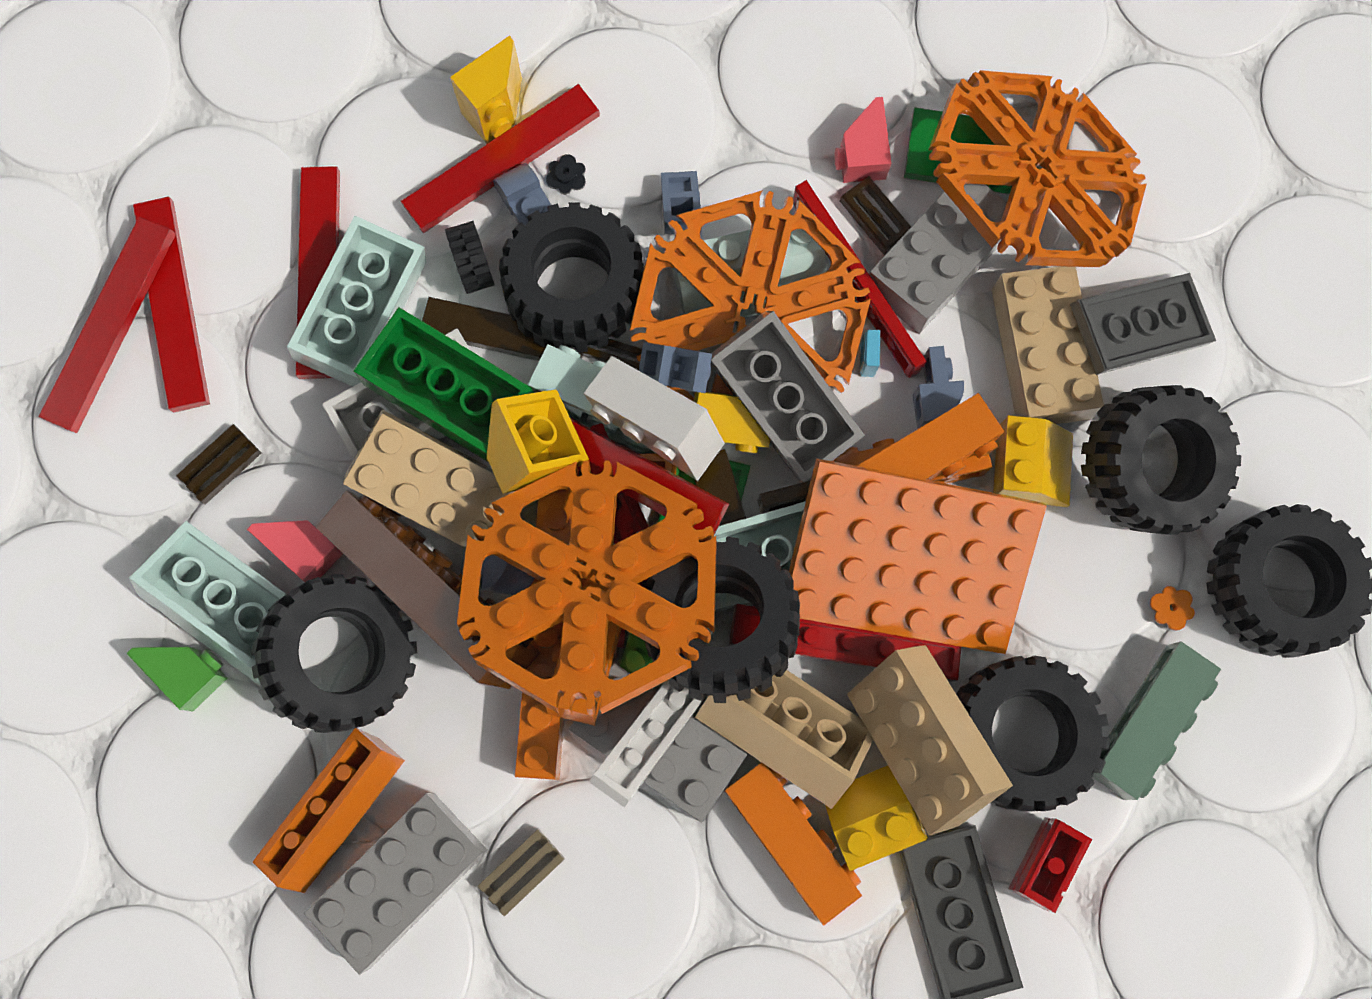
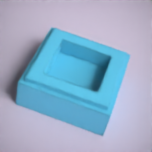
(870, 353)

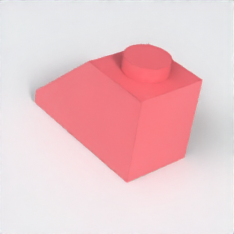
(865, 146)
(298, 546)

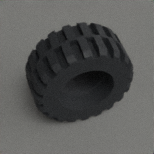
(562, 235)
(1204, 459)
(1338, 574)
(759, 656)
(280, 667)
(1075, 717)

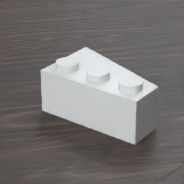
(655, 416)

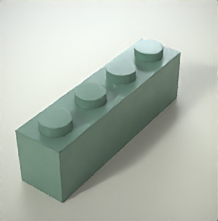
(1155, 719)

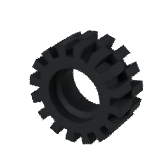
(469, 257)

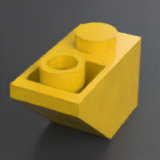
(733, 421)

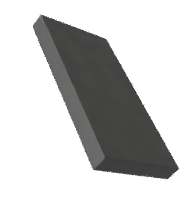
(1142, 323)
(960, 916)

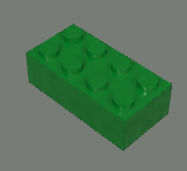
(436, 380)

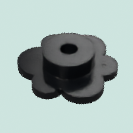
(566, 182)

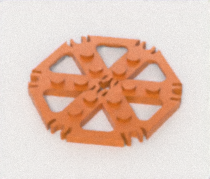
(1034, 190)
(757, 277)
(587, 612)

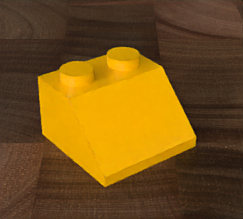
(490, 90)
(531, 439)
(1034, 461)
(874, 819)

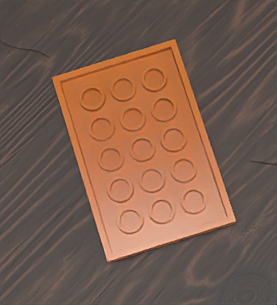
(913, 556)

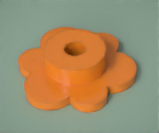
(1179, 600)

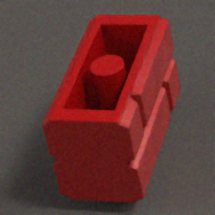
(1050, 864)

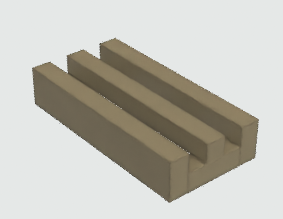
(495, 896)

